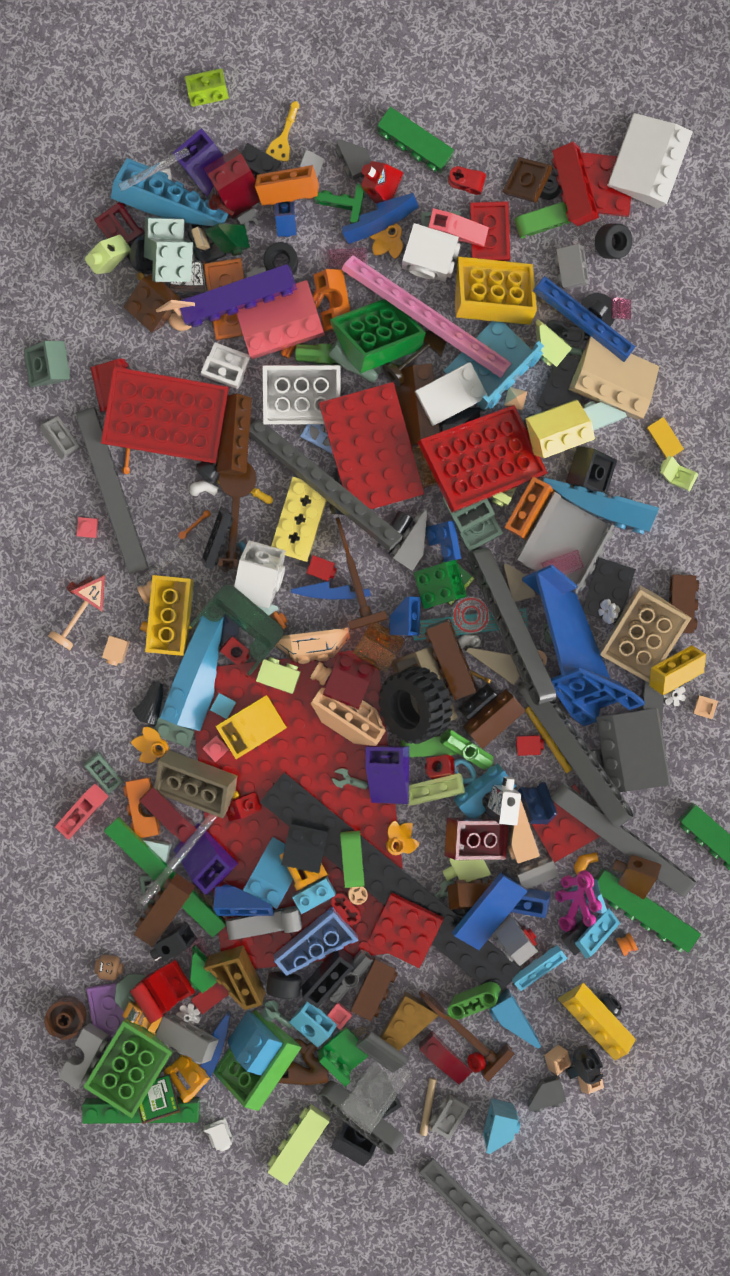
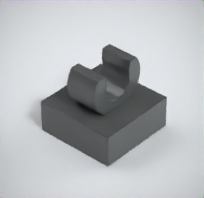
(246, 216)

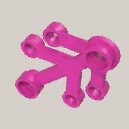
(585, 882)

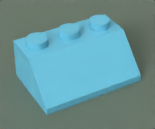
(500, 1125)

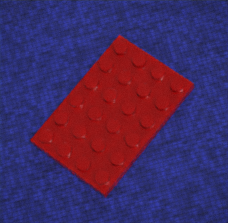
(164, 415)
(372, 446)
(482, 458)

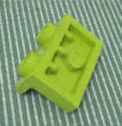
(206, 87)

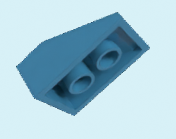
(269, 877)
(512, 1018)
(253, 1044)

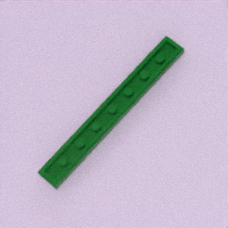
(154, 865)

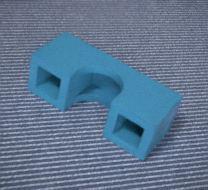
(471, 800)

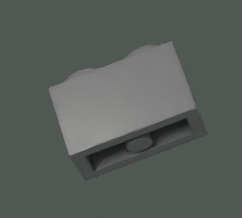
(572, 266)

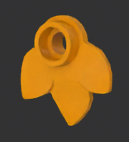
(385, 242)
(148, 744)
(402, 837)

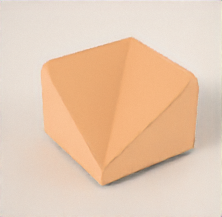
(557, 1060)

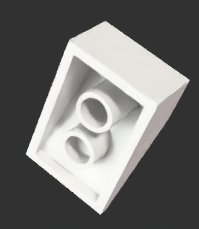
(451, 393)

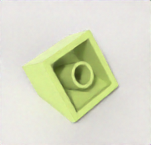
(554, 346)

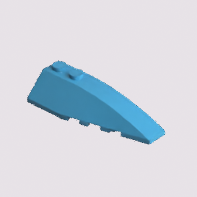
(164, 197)
(616, 509)
(195, 678)

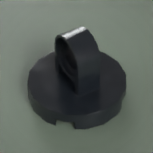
(137, 258)
(600, 306)
(586, 1065)

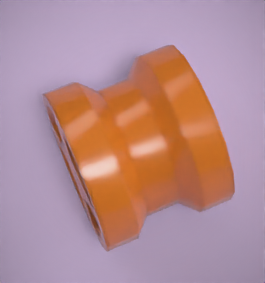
(626, 944)

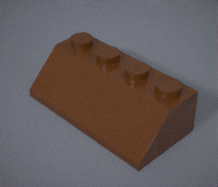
(414, 416)

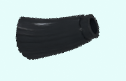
(150, 707)

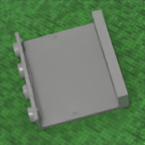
(562, 530)

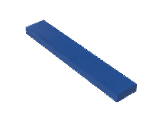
(584, 318)

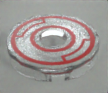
(482, 615)

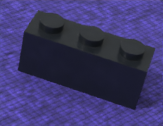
(327, 977)

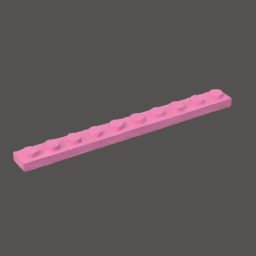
(426, 316)

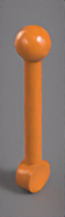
(126, 470)
(182, 535)

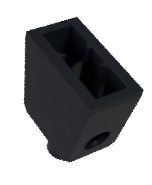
(173, 943)

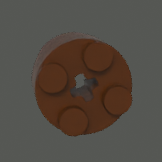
(64, 1028)

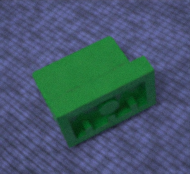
(440, 584)
(341, 1055)

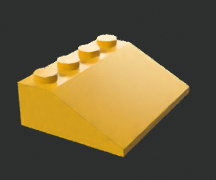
(495, 291)

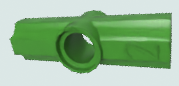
(314, 353)
(460, 744)

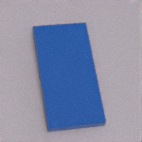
(489, 911)

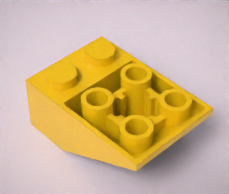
(251, 727)

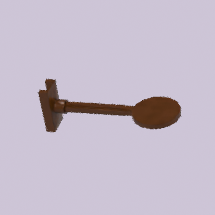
(236, 487)
(366, 617)
(495, 1060)

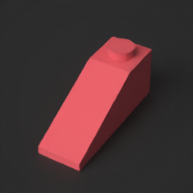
(81, 811)

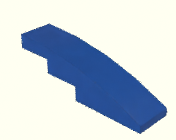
(387, 214)
(323, 591)
(219, 1033)

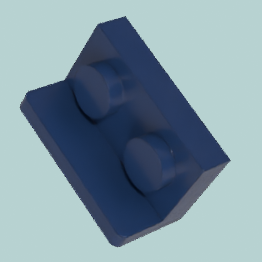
(538, 804)

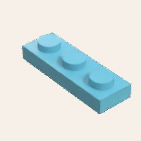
(597, 933)
(539, 967)

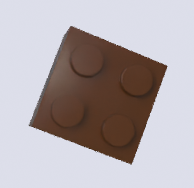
(146, 299)

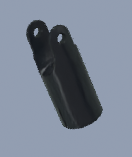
(400, 523)

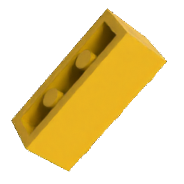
(677, 670)

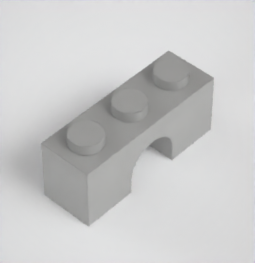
(92, 1042)

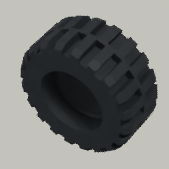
(431, 699)

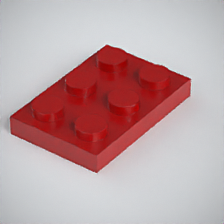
(496, 217)

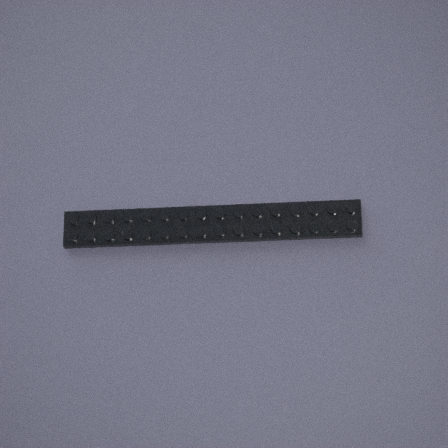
(383, 876)

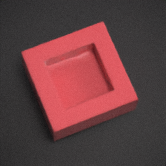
(87, 527)
(216, 748)
(339, 1015)

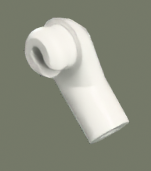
(201, 486)
(469, 640)

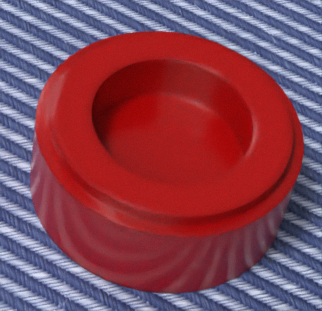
(476, 1062)

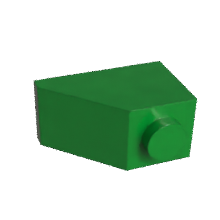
(199, 977)

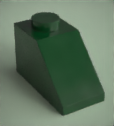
(229, 238)

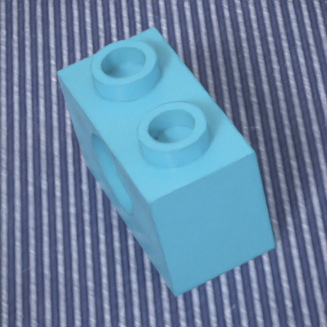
(314, 894)
(313, 1023)

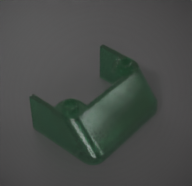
(248, 617)

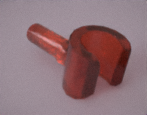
(215, 204)
(72, 585)

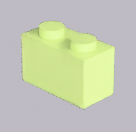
(278, 675)

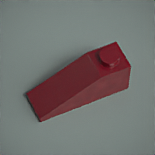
(168, 814)
(444, 1058)

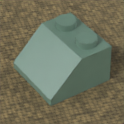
(47, 363)

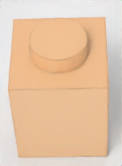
(115, 650)

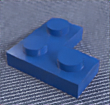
(446, 536)

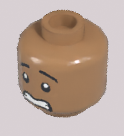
(108, 967)

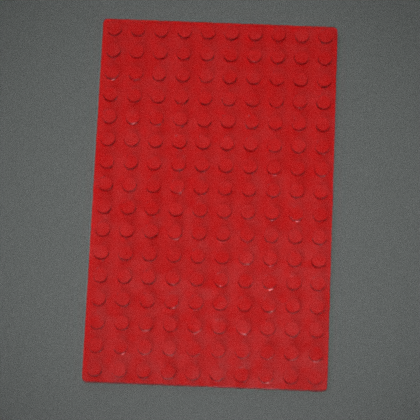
(310, 756)

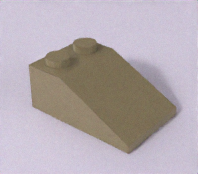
(497, 662)

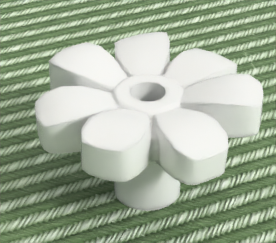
(608, 611)
(670, 698)
(189, 1014)

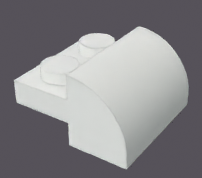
(225, 365)

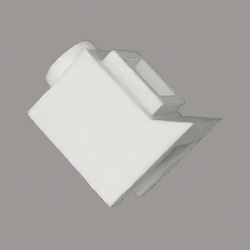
(219, 1134)

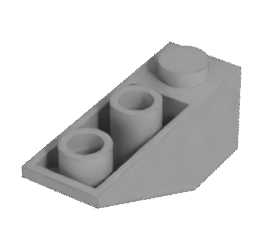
(413, 546)

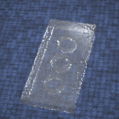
(374, 1095)

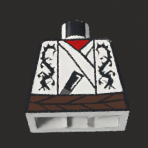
(197, 282)
(504, 802)

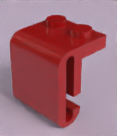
(161, 990)

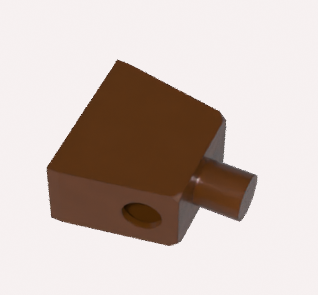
(637, 874)

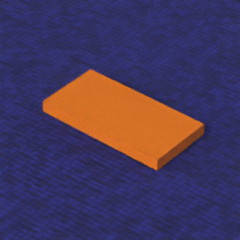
(219, 275)

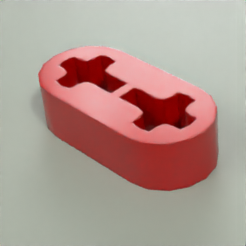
(342, 911)

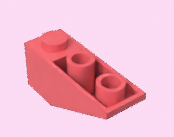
(465, 229)

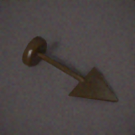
(431, 340)

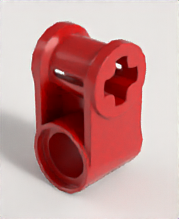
(469, 180)

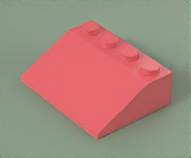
(281, 322)

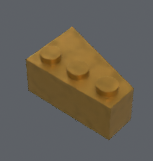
(238, 976)
(407, 1021)

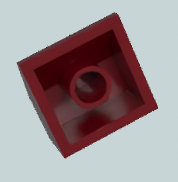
(349, 681)

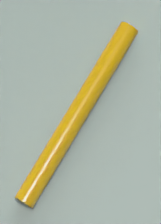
(549, 741)

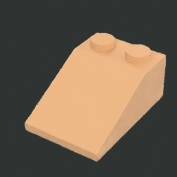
(521, 839)

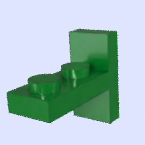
(343, 202)

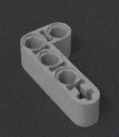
(284, 920)

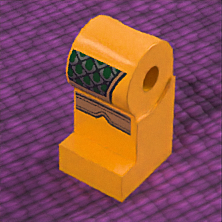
(135, 1015)

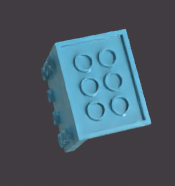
(511, 347)

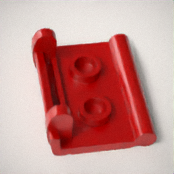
(102, 380)

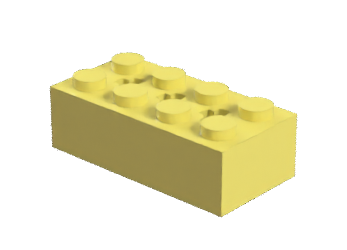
(306, 530)

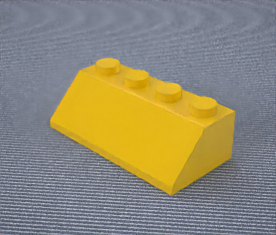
(169, 615)
(598, 1021)

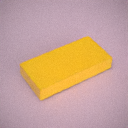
(665, 438)

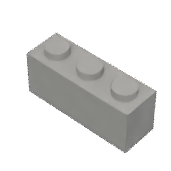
(514, 941)
(187, 1038)

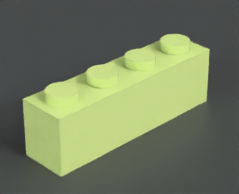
(298, 1144)

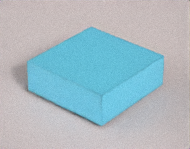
(223, 706)

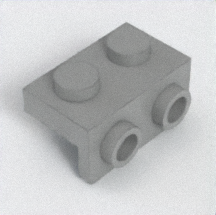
(538, 873)
(448, 1117)

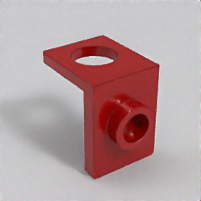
(243, 807)

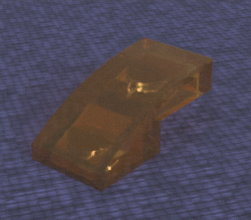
(425, 473)

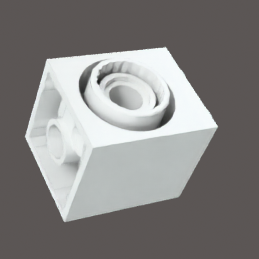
(430, 253)
(260, 573)

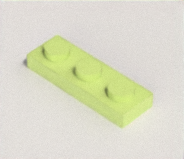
(436, 789)

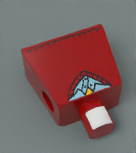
(380, 181)

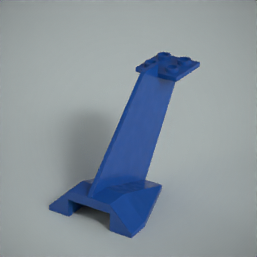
(584, 680)

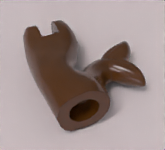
(306, 1076)

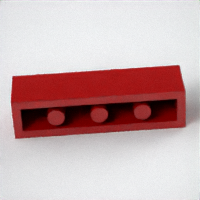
(575, 184)

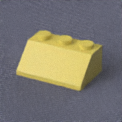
(559, 429)

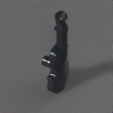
(569, 334)

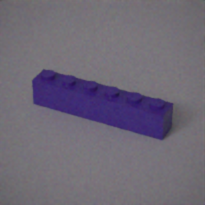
(238, 295)

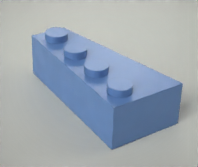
(316, 941)

